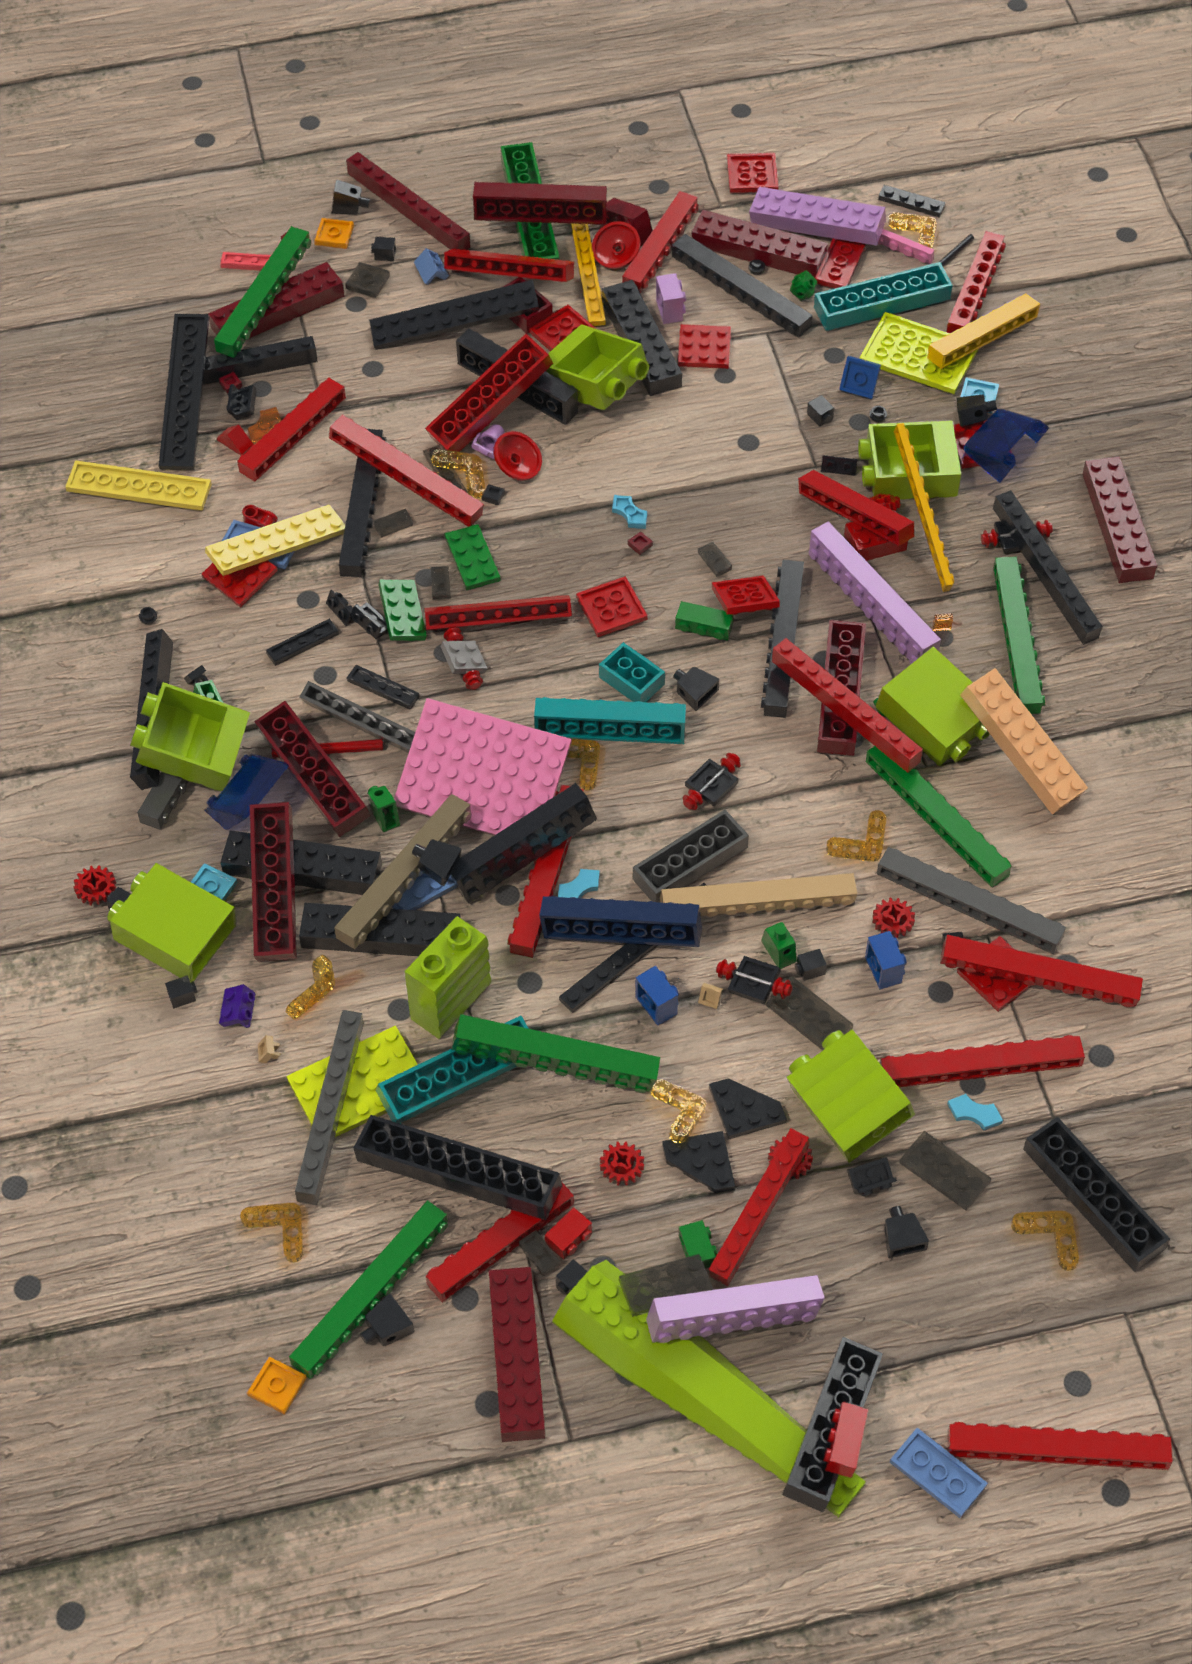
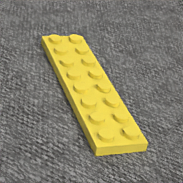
(138, 485)
(275, 540)

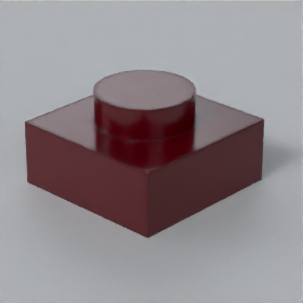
(230, 379)
(640, 543)

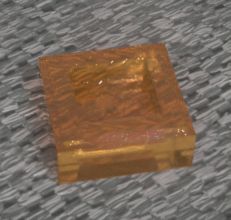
(942, 622)

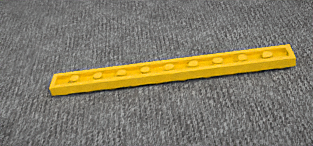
(588, 274)
(926, 514)

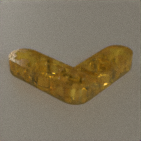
(920, 226)
(444, 458)
(586, 757)
(864, 846)
(323, 984)
(685, 1105)
(287, 1222)
(1058, 1229)

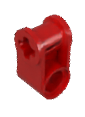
(258, 517)

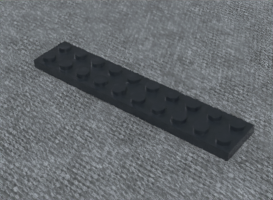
(454, 314)
(184, 392)

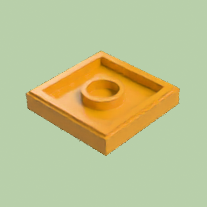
(334, 233)
(276, 1385)

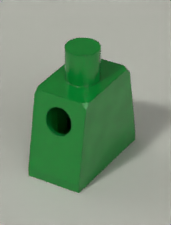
(381, 799)
(779, 940)

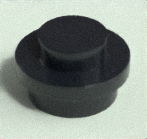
(756, 267)
(878, 414)
(148, 615)

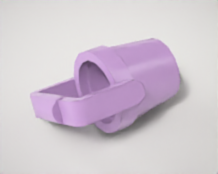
(487, 440)

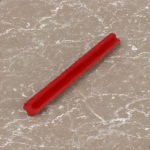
(348, 746)

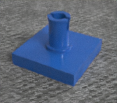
(860, 377)

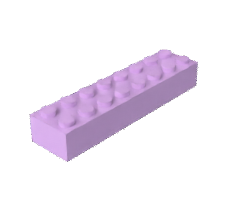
(818, 215)
(734, 1309)

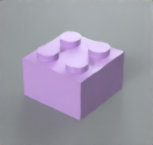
(670, 298)

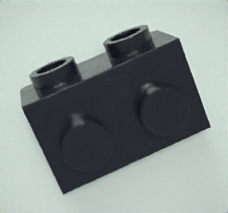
(241, 401)
(370, 620)
(870, 1176)

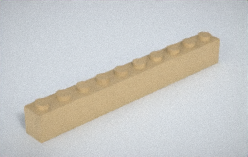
(766, 895)

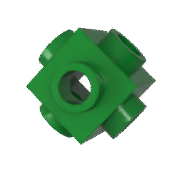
(803, 285)

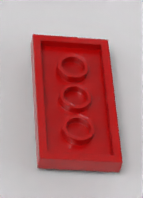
(839, 263)

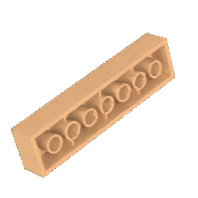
(1023, 741)

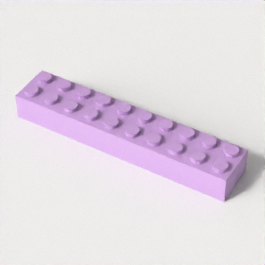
(871, 593)

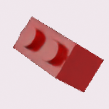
(568, 1233)

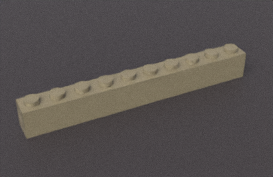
(400, 874)

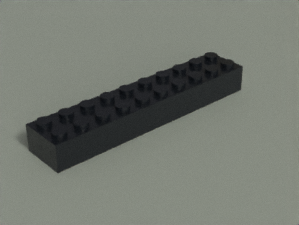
(458, 1167)

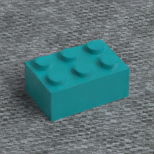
(631, 674)

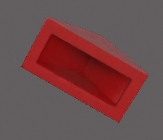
(235, 439)

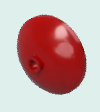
(610, 239)
(523, 452)

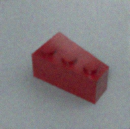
(634, 215)

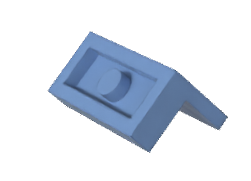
(429, 266)

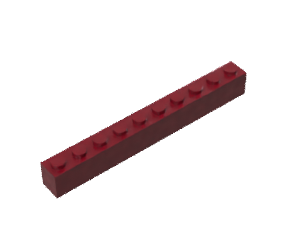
(407, 202)

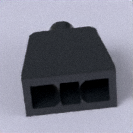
(348, 199)
(974, 409)
(696, 686)
(437, 859)
(904, 1234)
(387, 1323)

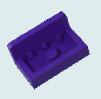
(237, 1006)

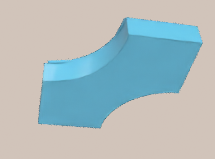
(634, 516)
(585, 882)
(965, 1109)

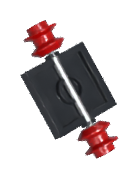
(1007, 543)
(711, 782)
(754, 979)

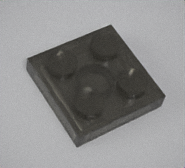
(367, 279)

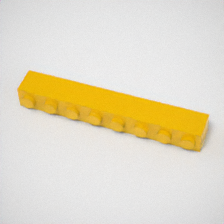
(983, 331)

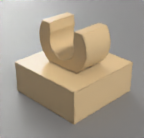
(710, 995)
(266, 1049)

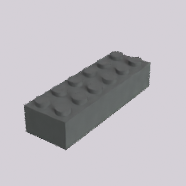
(691, 856)

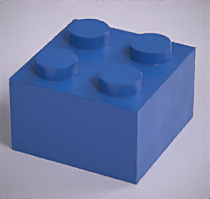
(885, 959)
(656, 995)

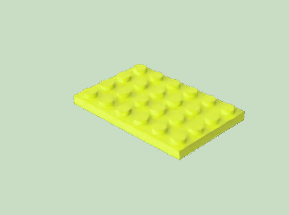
(903, 350)
(375, 1062)

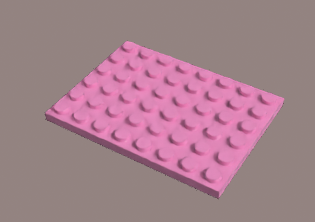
(482, 760)

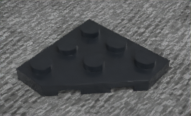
(745, 1109)
(703, 1160)

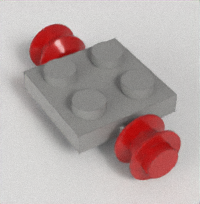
(463, 658)

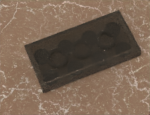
(809, 1014)
(945, 1170)
(664, 1280)

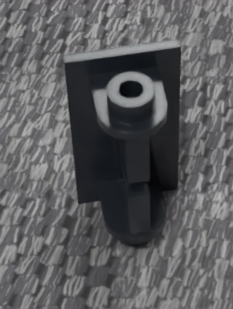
(839, 465)
(339, 606)

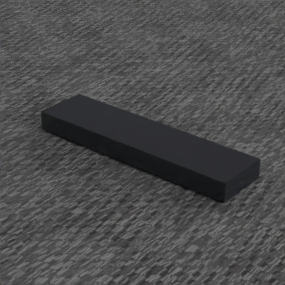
(302, 642)
(383, 687)

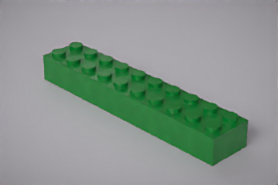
(521, 167)
(555, 1053)

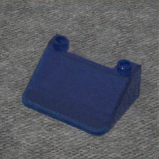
(997, 437)
(245, 789)

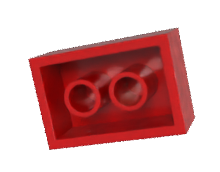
(870, 544)

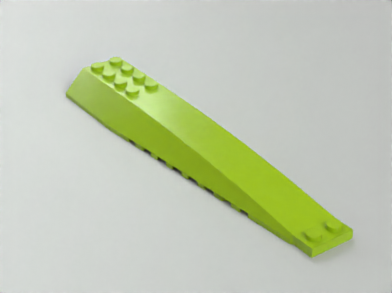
(688, 1378)

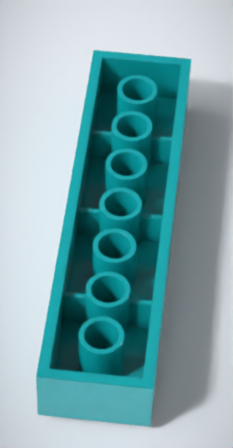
(882, 294)
(611, 720)
(438, 1081)

